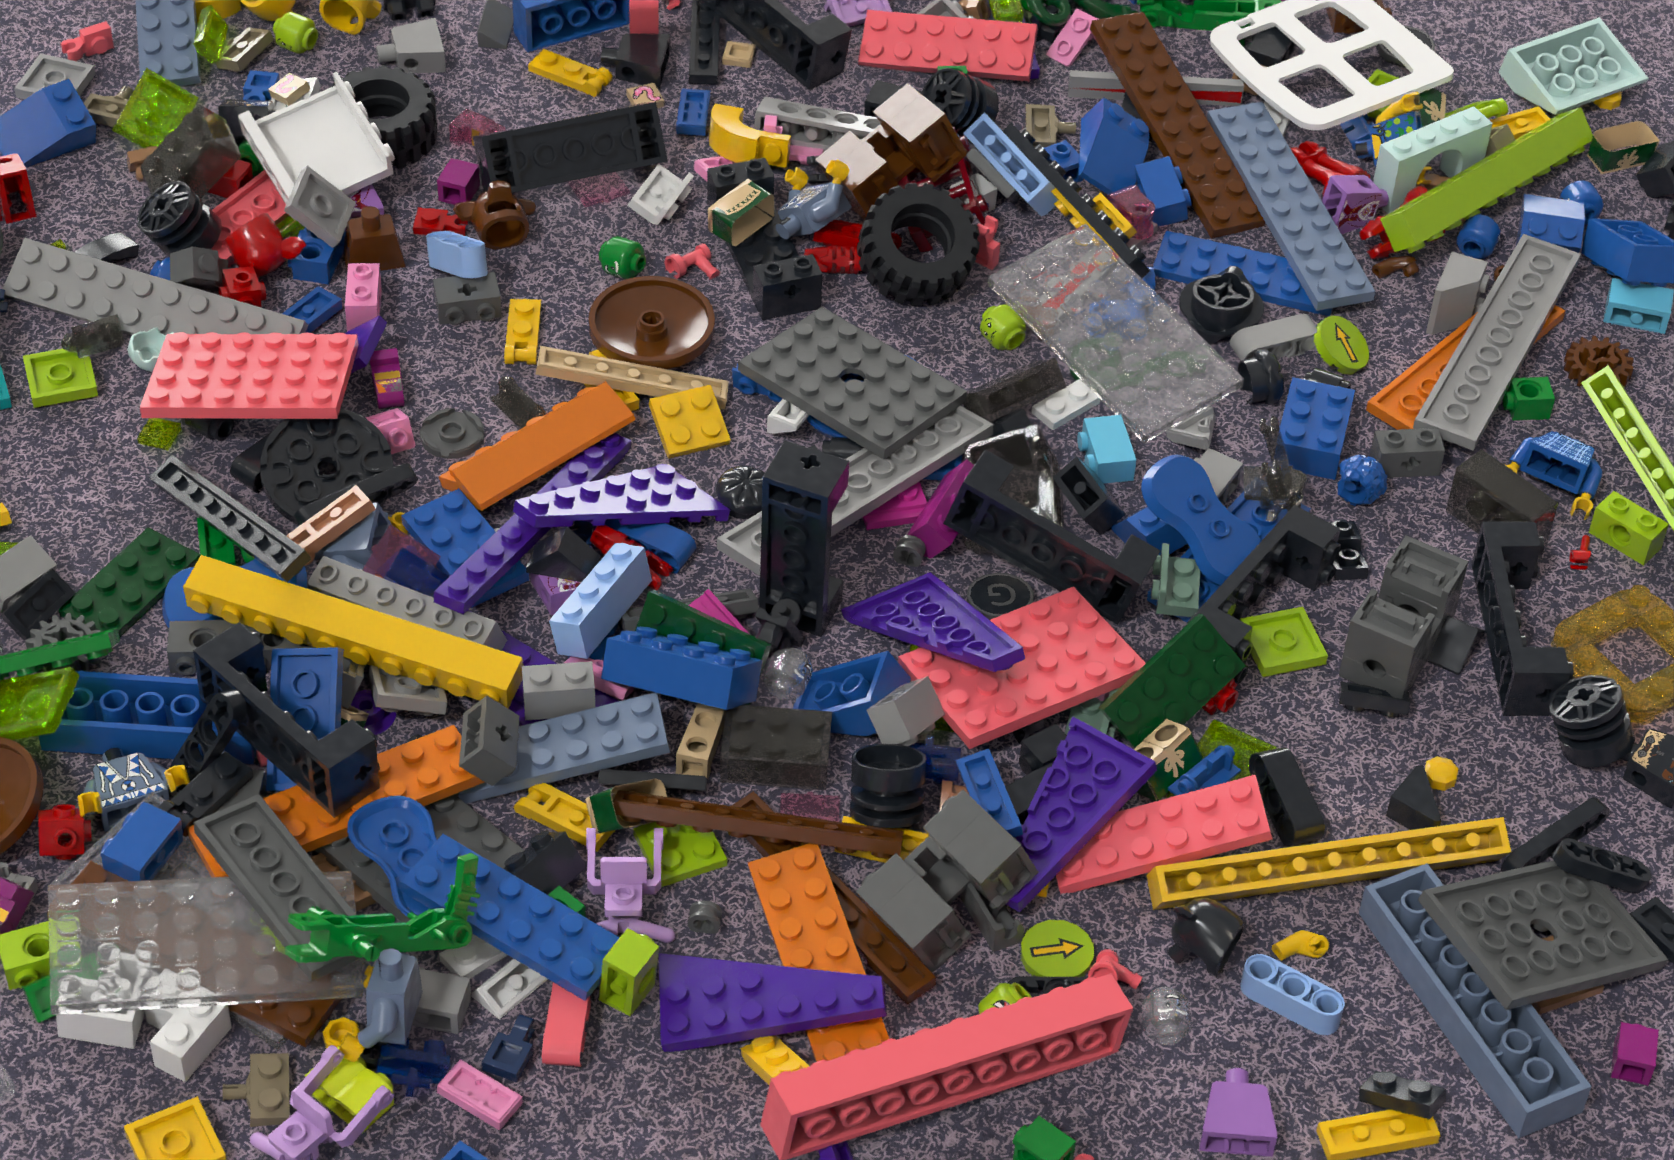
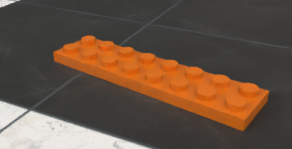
(1404, 397)
(418, 770)
(812, 935)

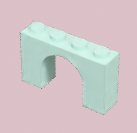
(1401, 160)

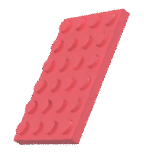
(250, 376)
(1067, 661)

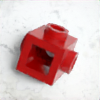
(242, 285)
(62, 832)

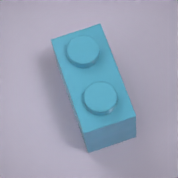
(1638, 306)
(1107, 448)

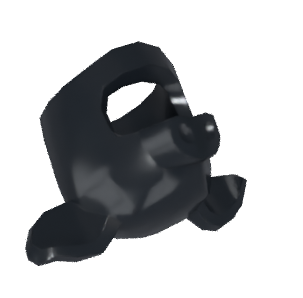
(1207, 931)

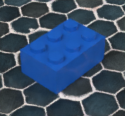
(1630, 251)
(1315, 426)

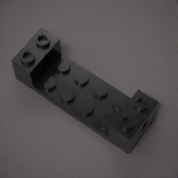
(805, 51)
(572, 148)
(768, 263)
(796, 533)
(1044, 547)
(1297, 548)
(1501, 563)
(330, 770)

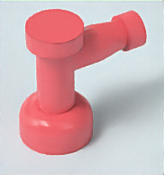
(699, 257)
(1108, 963)

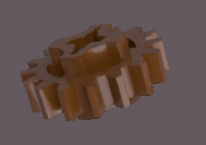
(1591, 356)

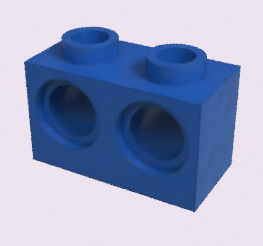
(317, 259)

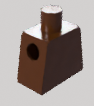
(373, 241)

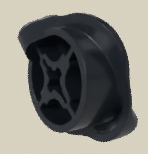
(1221, 304)

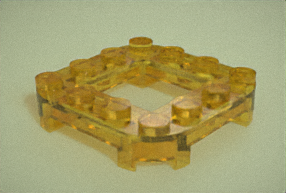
(1603, 619)

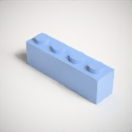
(1012, 164)
(600, 600)

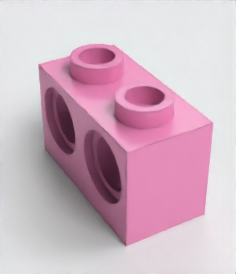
(362, 293)

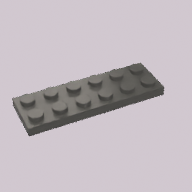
(272, 872)

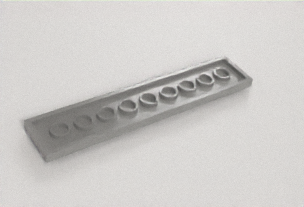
(99, 289)
(1497, 341)
(875, 479)

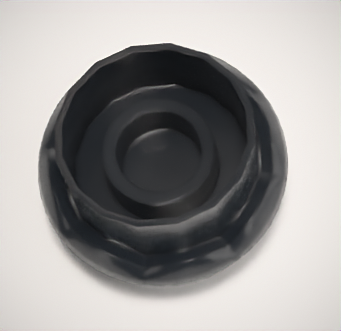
(1262, 377)
(741, 491)

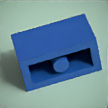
(1162, 186)
(142, 844)

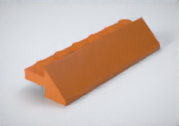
(538, 446)

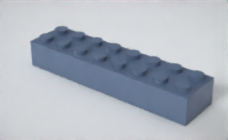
(1504, 1049)

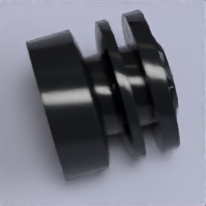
(961, 97)
(178, 219)
(1592, 721)
(887, 785)

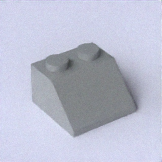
(1458, 293)

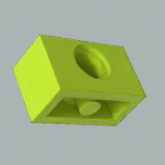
(1628, 528)
(25, 954)
(628, 971)

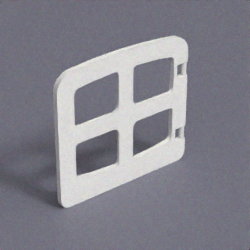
(1425, 65)

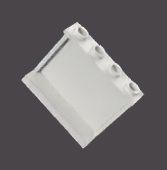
(324, 133)

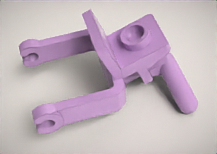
(624, 884)
(312, 1123)

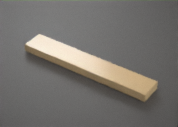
(623, 375)

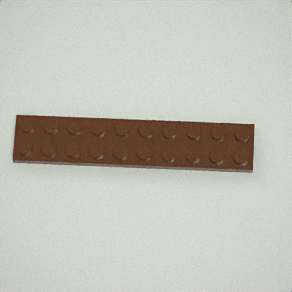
(1177, 123)

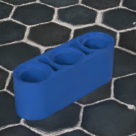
(661, 539)

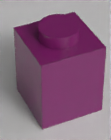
(458, 181)
(1634, 1053)

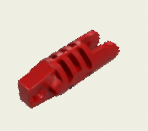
(836, 259)
(606, 537)

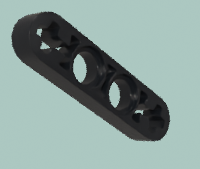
(376, 488)
(203, 733)
(1573, 826)

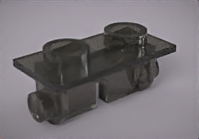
(94, 337)
(516, 402)

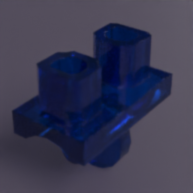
(415, 573)
(939, 760)
(413, 1066)

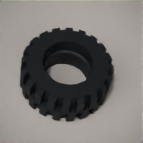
(407, 103)
(927, 210)

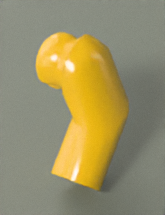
(1301, 943)

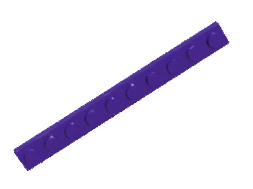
(518, 536)

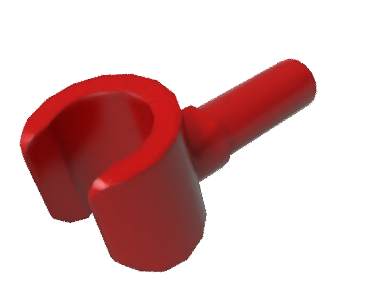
(1581, 555)

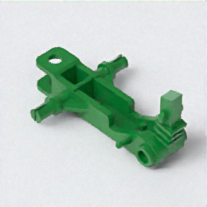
(1201, 15)
(374, 933)

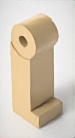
(700, 741)

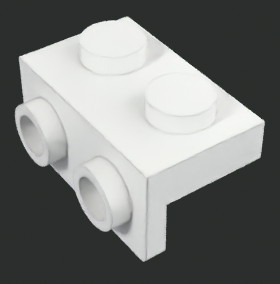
(658, 195)

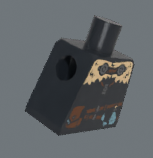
(1652, 766)

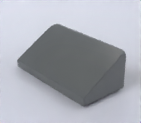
(495, 25)

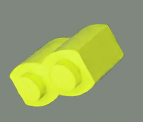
(350, 1088)

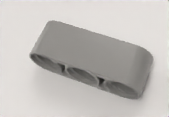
(1281, 337)

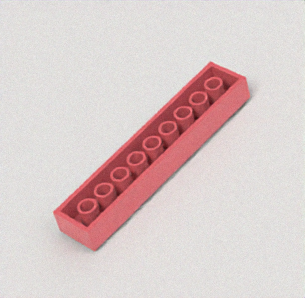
(944, 1066)

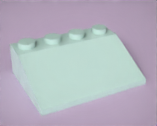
(1571, 67)

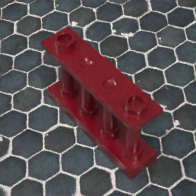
(977, 202)

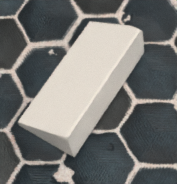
(785, 418)
(507, 988)

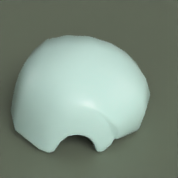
(146, 347)

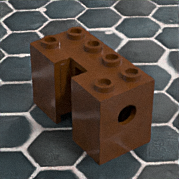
(909, 137)

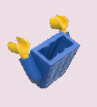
(1562, 463)

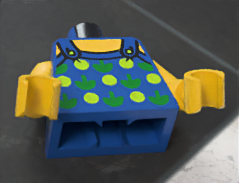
(1391, 124)

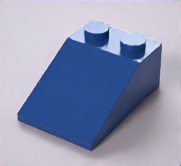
(47, 125)
(1111, 146)
(851, 690)

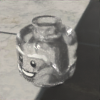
(789, 673)
(1166, 1015)

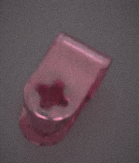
(1135, 208)

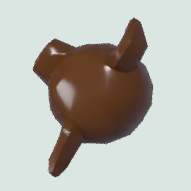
(498, 216)

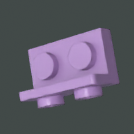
(854, 11)

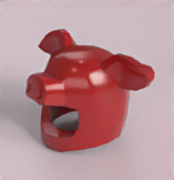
(262, 245)

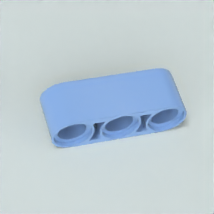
(456, 254)
(1292, 994)

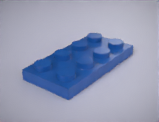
(455, 533)
(310, 689)

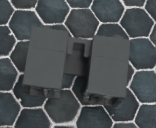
(1397, 631)
(960, 849)

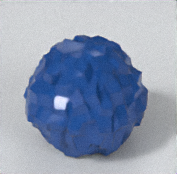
(1361, 480)

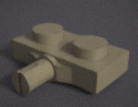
(244, 48)
(107, 109)
(1044, 125)
(265, 1089)

